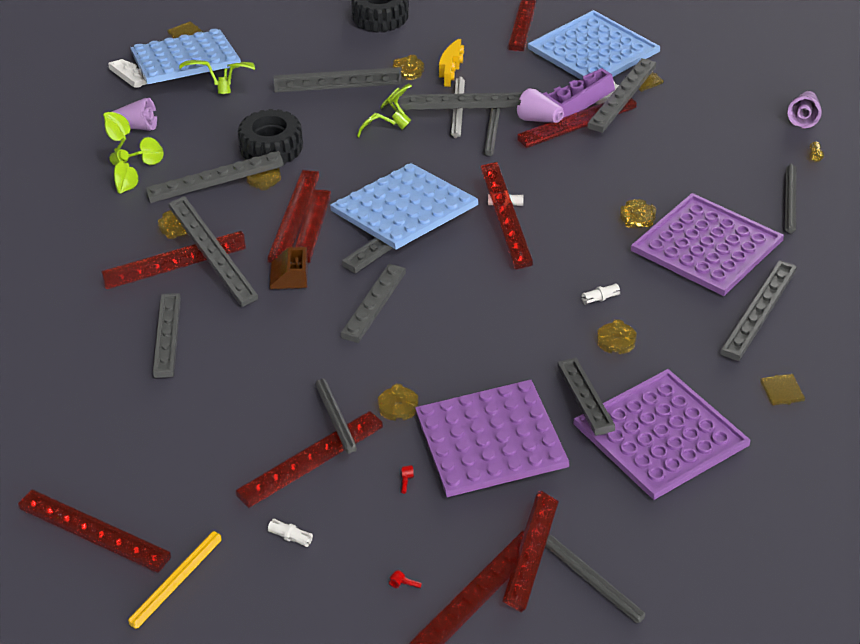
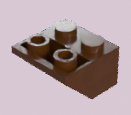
(290, 269)

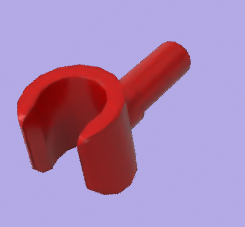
(407, 472)
(398, 577)

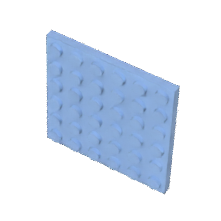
(593, 44)
(162, 59)
(403, 205)

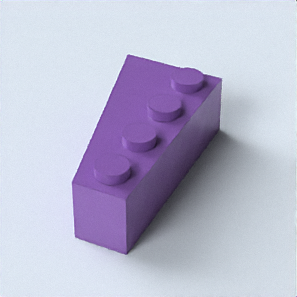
(584, 92)

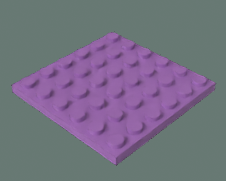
(707, 243)
(664, 434)
(490, 438)

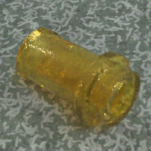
(816, 152)

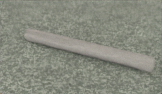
(457, 113)

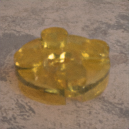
(410, 67)
(264, 179)
(630, 215)
(169, 227)
(616, 329)
(398, 394)

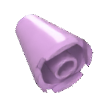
(538, 107)
(805, 110)
(140, 114)

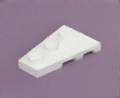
(128, 72)

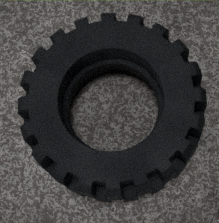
(380, 14)
(270, 132)

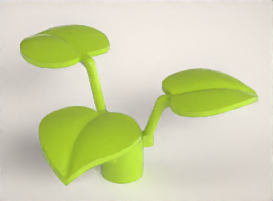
(222, 83)
(399, 116)
(152, 153)

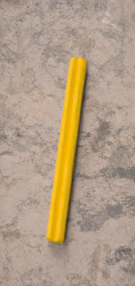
(174, 580)

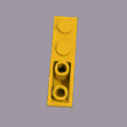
(451, 61)

